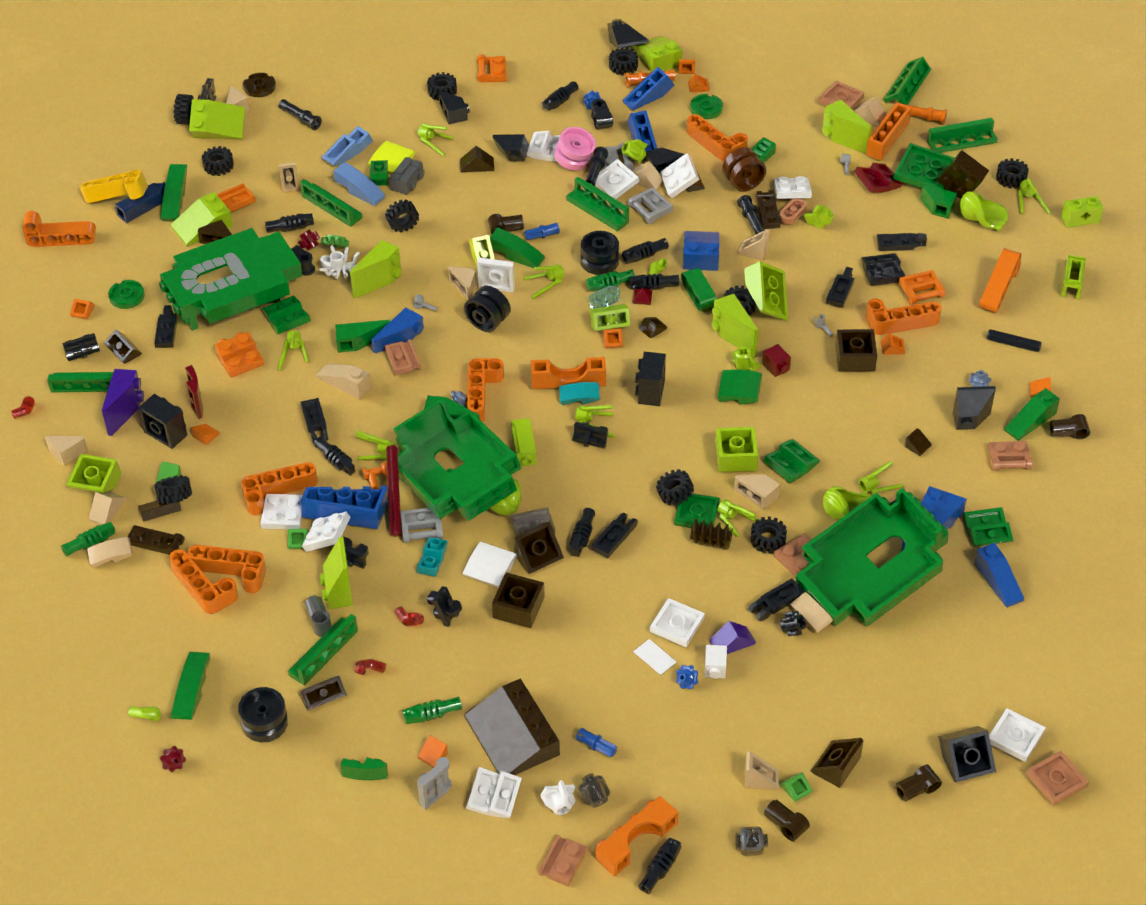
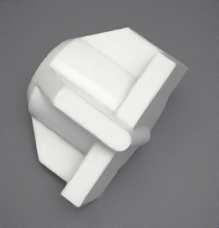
(559, 797)

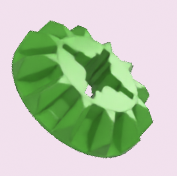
(336, 241)

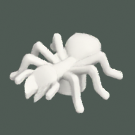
(336, 262)

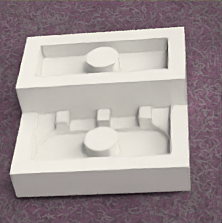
(543, 146)
(489, 564)
(493, 793)

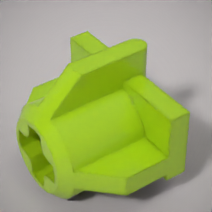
(634, 149)
(820, 217)
(744, 359)

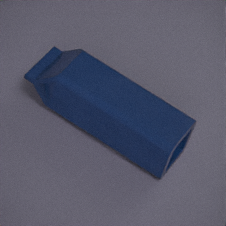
(130, 209)

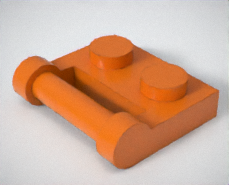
(497, 69)
(921, 282)

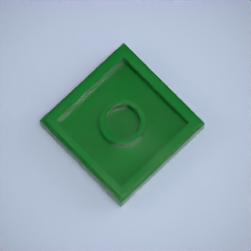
(697, 507)

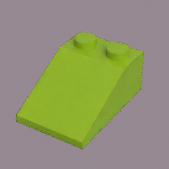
(659, 53)
(216, 120)
(846, 126)
(201, 213)
(376, 269)
(767, 289)
(734, 323)
(336, 578)

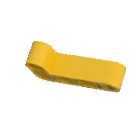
(112, 186)

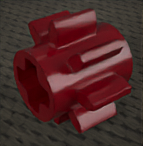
(309, 240)

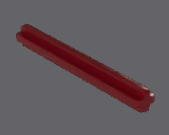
(393, 490)

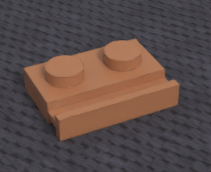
(402, 357)
(563, 860)

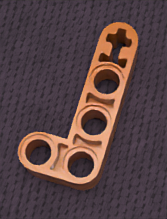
(713, 139)
(56, 234)
(1005, 269)
(901, 318)
(479, 373)
(276, 482)
(230, 561)
(208, 595)

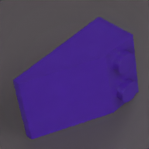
(121, 399)

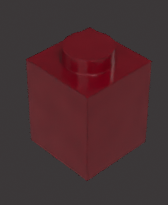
(776, 360)

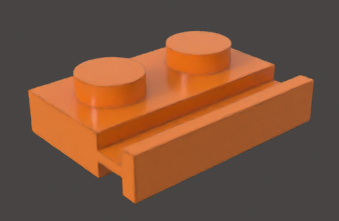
(237, 197)

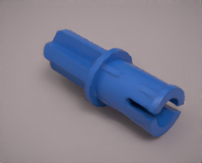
(542, 231)
(596, 742)

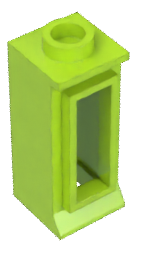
(1074, 263)
(524, 441)

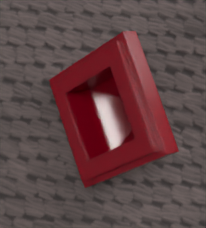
(642, 296)

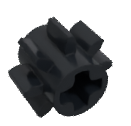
(793, 623)

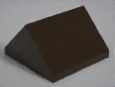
(537, 548)
(838, 760)

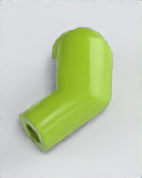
(658, 266)
(151, 713)

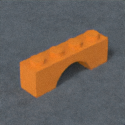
(547, 375)
(656, 818)

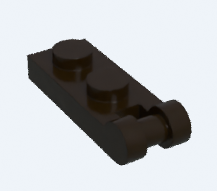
(768, 209)
(155, 540)

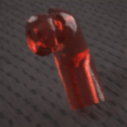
(25, 408)
(409, 619)
(372, 664)

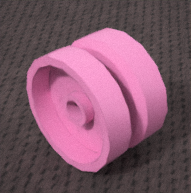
(574, 148)

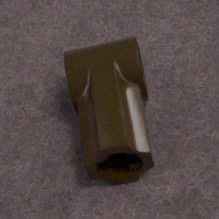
(507, 223)
(1075, 426)
(922, 781)
(791, 823)

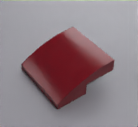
(877, 178)
(194, 391)

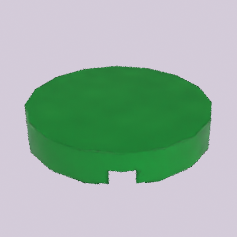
(706, 106)
(126, 294)

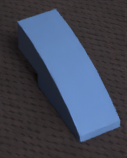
(348, 147)
(358, 184)

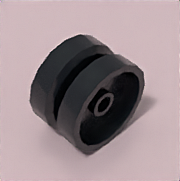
(599, 252)
(487, 308)
(263, 714)

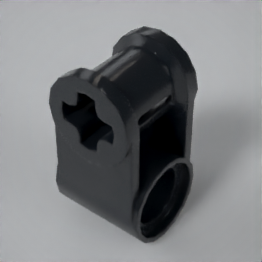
(601, 115)
(305, 259)

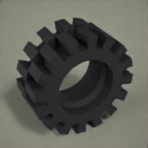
(623, 61)
(436, 82)
(182, 109)
(217, 161)
(1007, 167)
(404, 222)
(743, 295)
(173, 489)
(678, 494)
(770, 526)

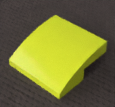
(393, 153)

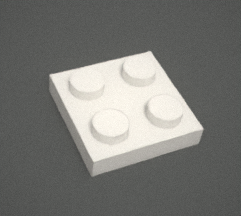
(679, 175)
(616, 179)
(792, 187)
(496, 274)
(282, 512)
(326, 531)
(677, 622)
(1016, 735)

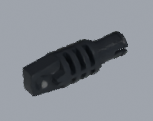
(560, 96)
(290, 222)
(644, 250)
(653, 281)
(335, 456)
(582, 532)
(660, 864)

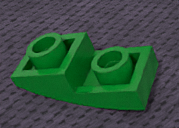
(371, 769)

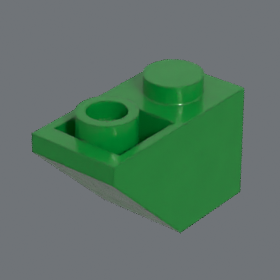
(938, 201)

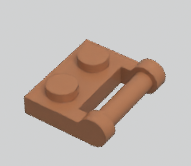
(1010, 455)

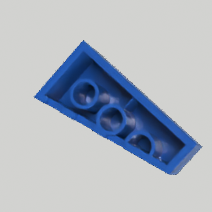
(363, 505)
(944, 506)

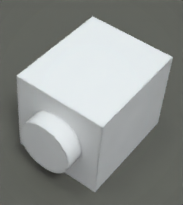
(715, 661)

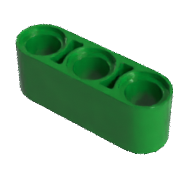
(698, 289)

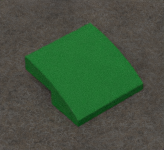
(286, 314)
(740, 386)
(791, 460)
(987, 527)

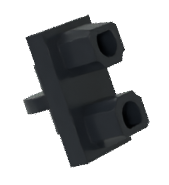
(81, 347)
(590, 434)
(355, 556)
(445, 606)

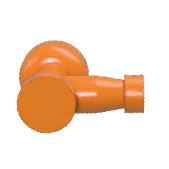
(371, 474)

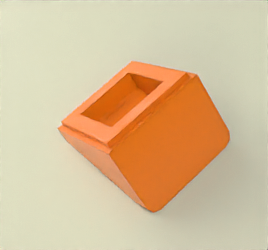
(686, 66)
(698, 84)
(81, 308)
(612, 338)
(892, 345)
(1039, 385)
(204, 433)
(432, 751)

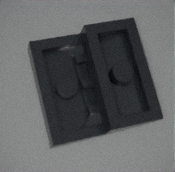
(882, 269)

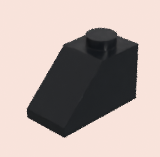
(453, 107)
(512, 146)
(662, 158)

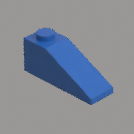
(649, 90)
(641, 129)
(401, 328)
(998, 574)

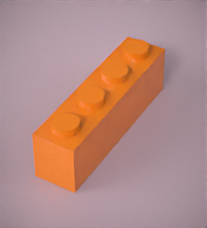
(888, 131)

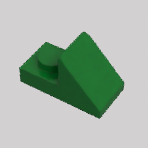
(379, 172)

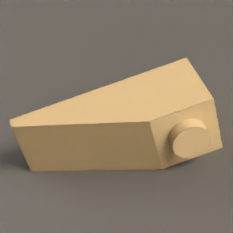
(346, 378)

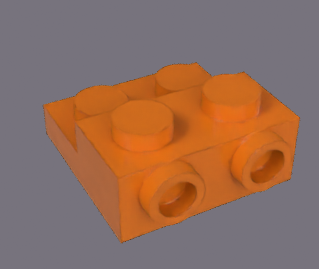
(238, 354)

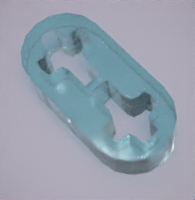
(604, 297)

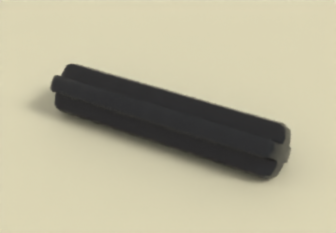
(1014, 340)

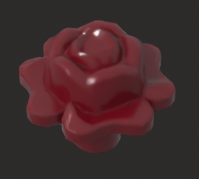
(172, 759)

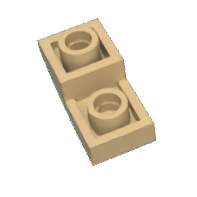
(110, 550)
(813, 613)

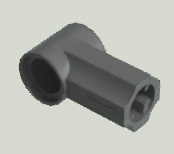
(318, 614)

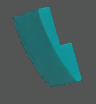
(583, 391)
(432, 556)

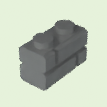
(406, 176)

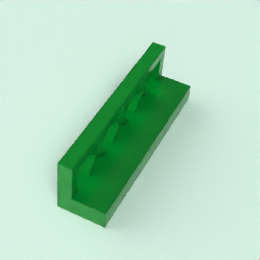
(908, 81)
(960, 132)
(330, 203)
(598, 207)
(79, 381)
(324, 650)

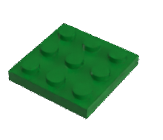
(921, 167)

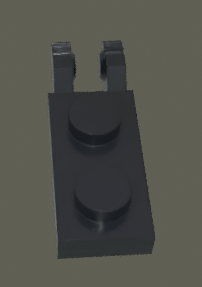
(314, 418)
(614, 535)
(776, 599)

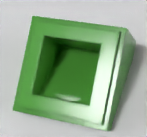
(168, 470)
(296, 538)
(796, 786)

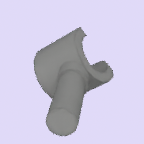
(845, 159)
(419, 303)
(820, 323)

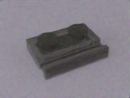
(208, 90)
(527, 520)

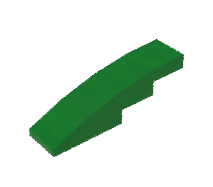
(174, 192)
(190, 685)

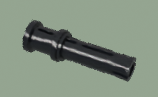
(304, 116)
(597, 163)
(750, 212)

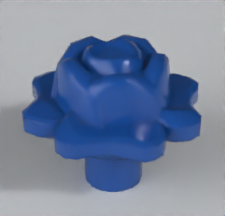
(590, 97)
(687, 677)

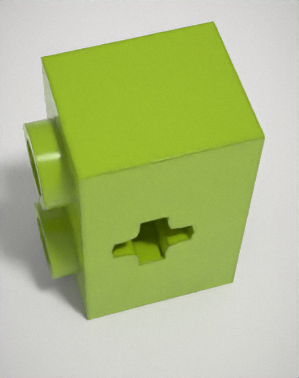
(1082, 211)
(610, 317)

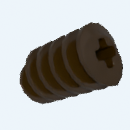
(711, 533)

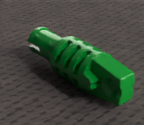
(601, 281)
(89, 538)
(420, 713)

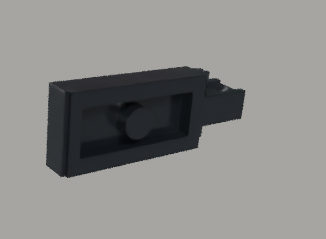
(900, 241)
(841, 288)
(166, 328)

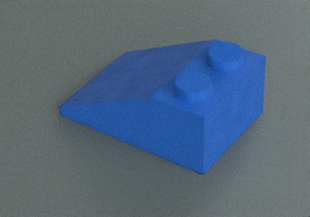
(701, 250)

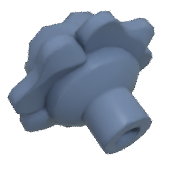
(979, 379)
(459, 397)

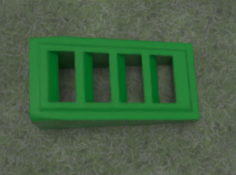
(768, 148)

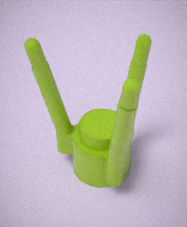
(426, 132)
(1028, 190)
(553, 273)
(293, 342)
(586, 413)
(382, 444)
(870, 482)
(730, 510)

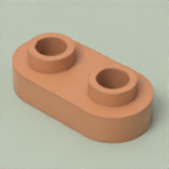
(793, 211)

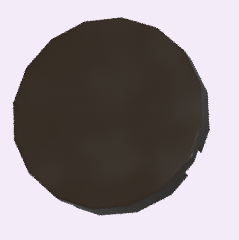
(259, 85)

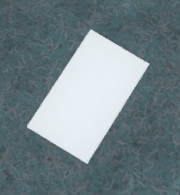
(654, 656)

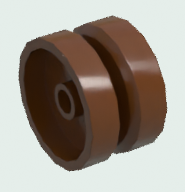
(744, 169)

